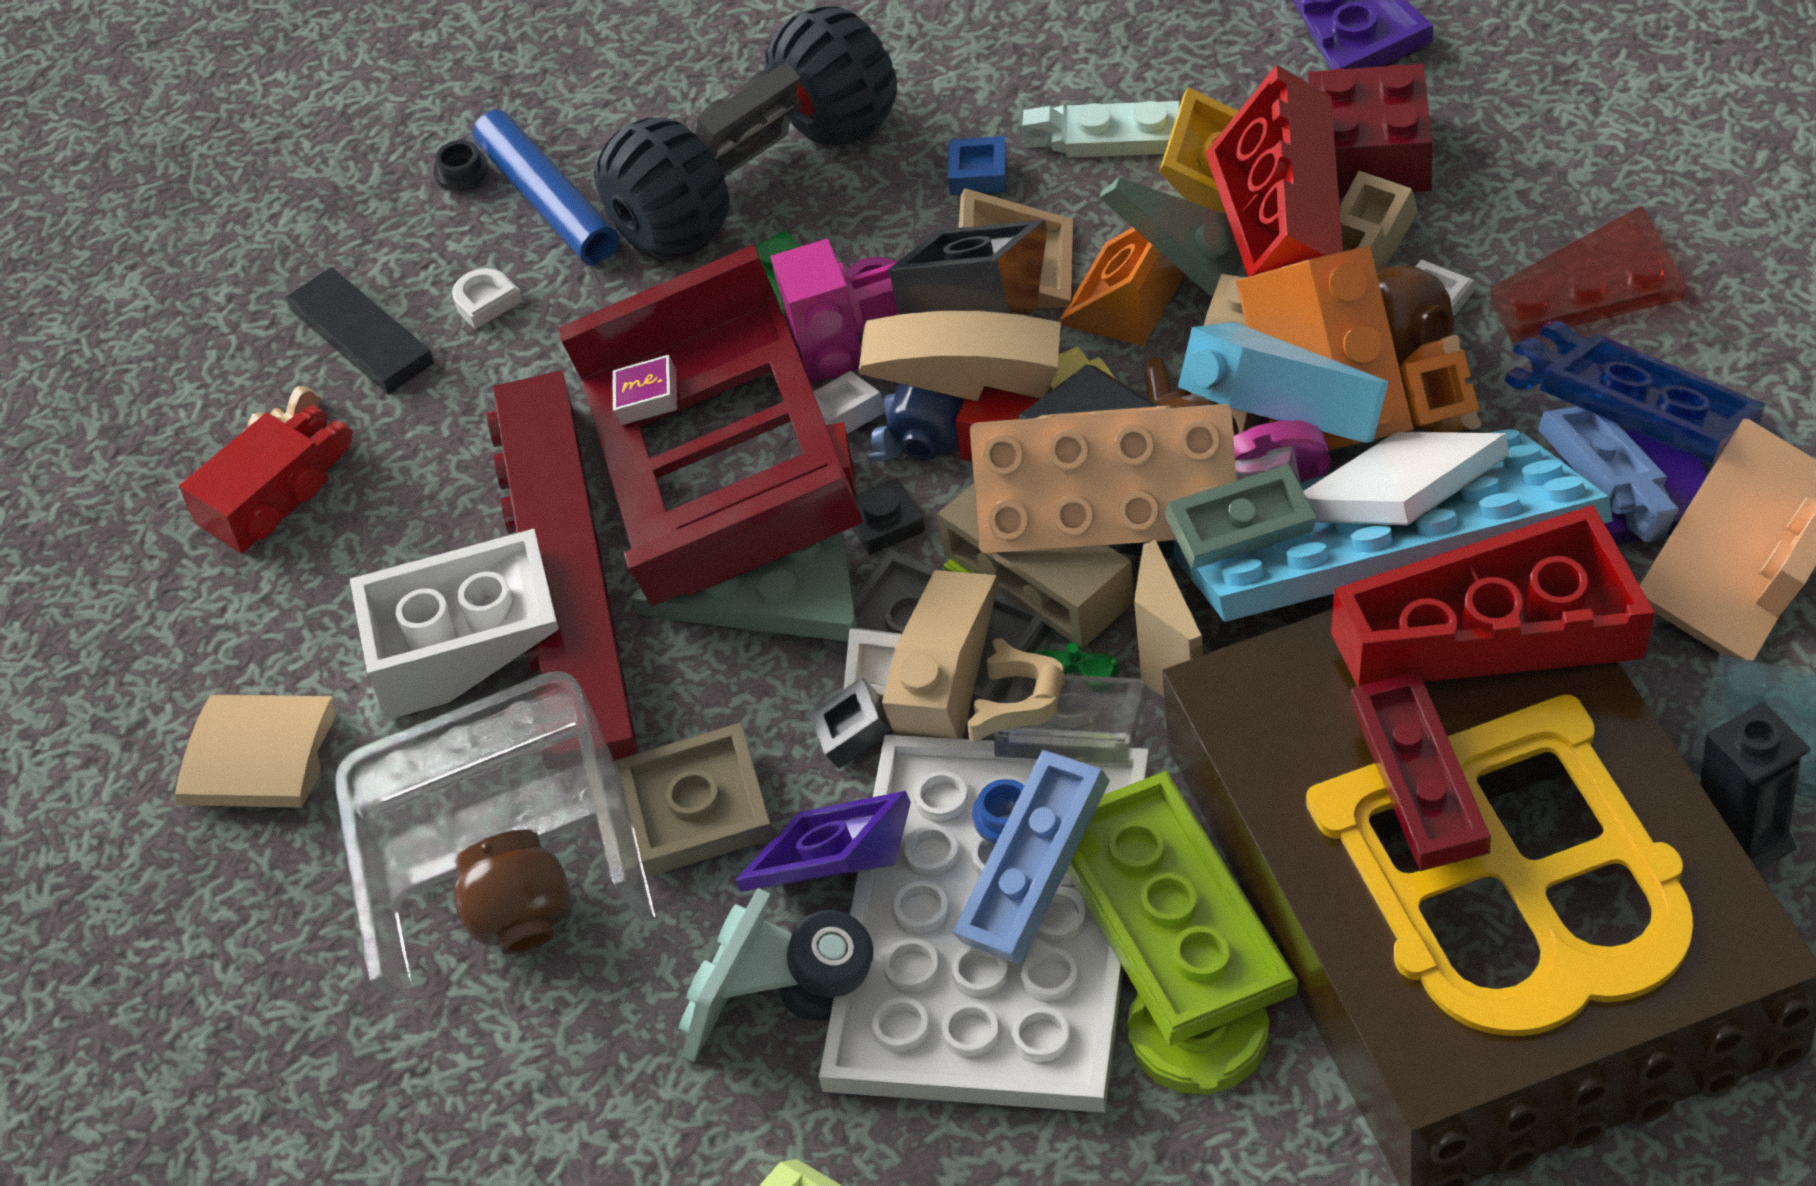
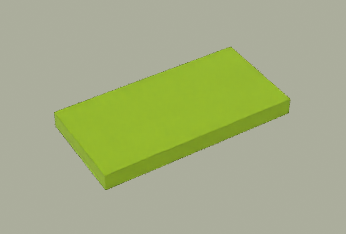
(1175, 912)

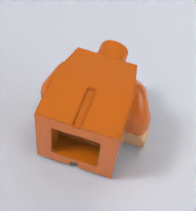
(1437, 388)

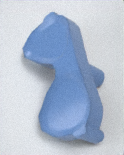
(882, 441)

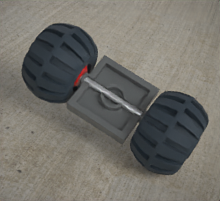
(670, 183)

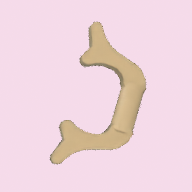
(1034, 710)

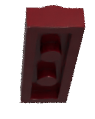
(1420, 771)

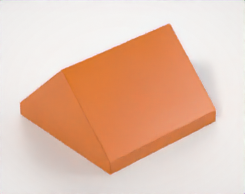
(1124, 290)

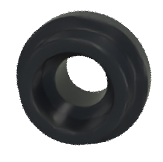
(459, 165)

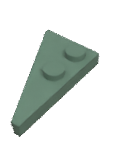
(1183, 231)

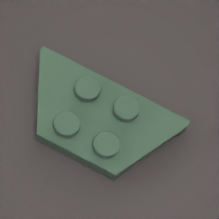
(793, 595)

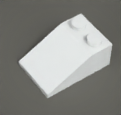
(451, 620)

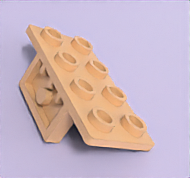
(1095, 474)
(1740, 545)

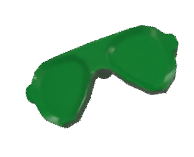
(1084, 663)

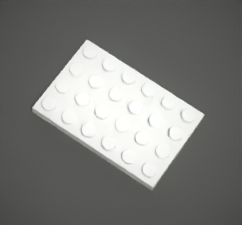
(951, 1016)

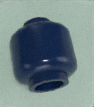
(924, 420)

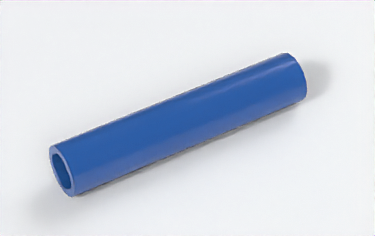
(545, 187)

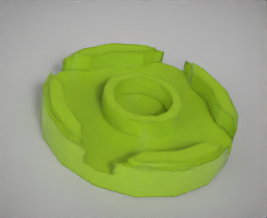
(1203, 1062)

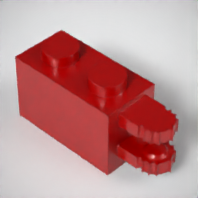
(264, 475)

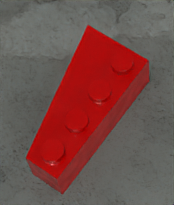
(1280, 174)
(1498, 607)

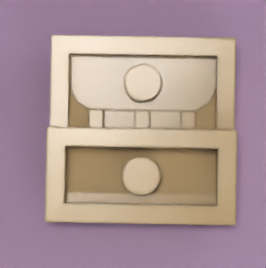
(254, 751)

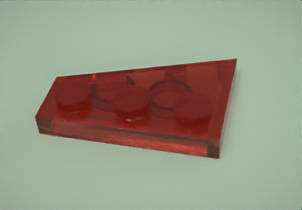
(1592, 279)

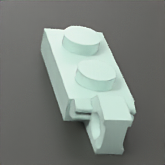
(1101, 128)

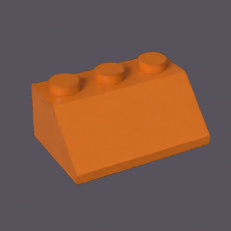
(1336, 312)

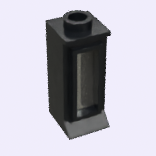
(1753, 780)

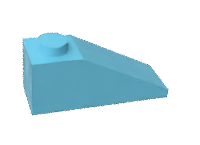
(1281, 381)

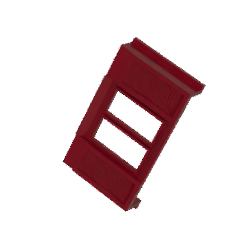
(719, 332)

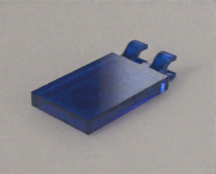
(1634, 390)

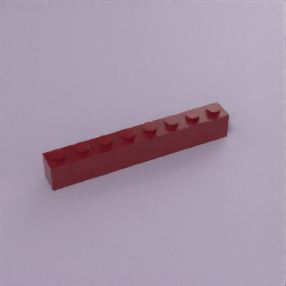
(552, 496)

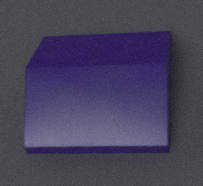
(831, 843)

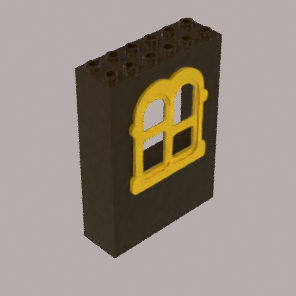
(1597, 1034)

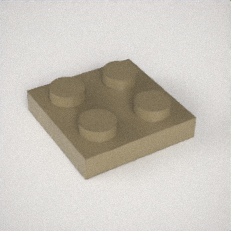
(694, 799)

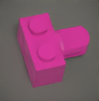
(828, 307)

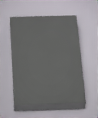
(893, 593)

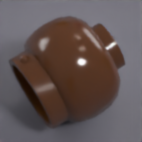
(1415, 308)
(510, 891)

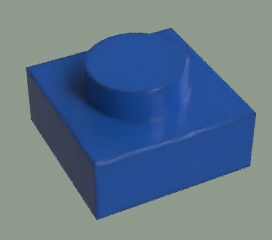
(977, 165)

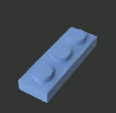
(1031, 856)

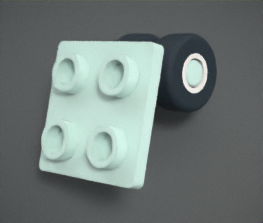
(811, 966)

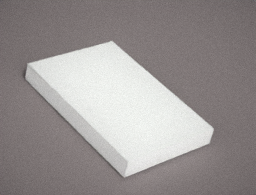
(1404, 477)

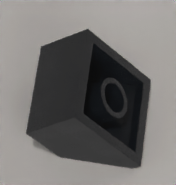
(973, 270)

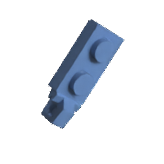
(1615, 465)

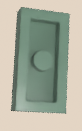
(1240, 516)

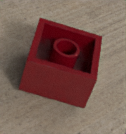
(1380, 124)

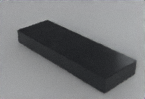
(360, 330)

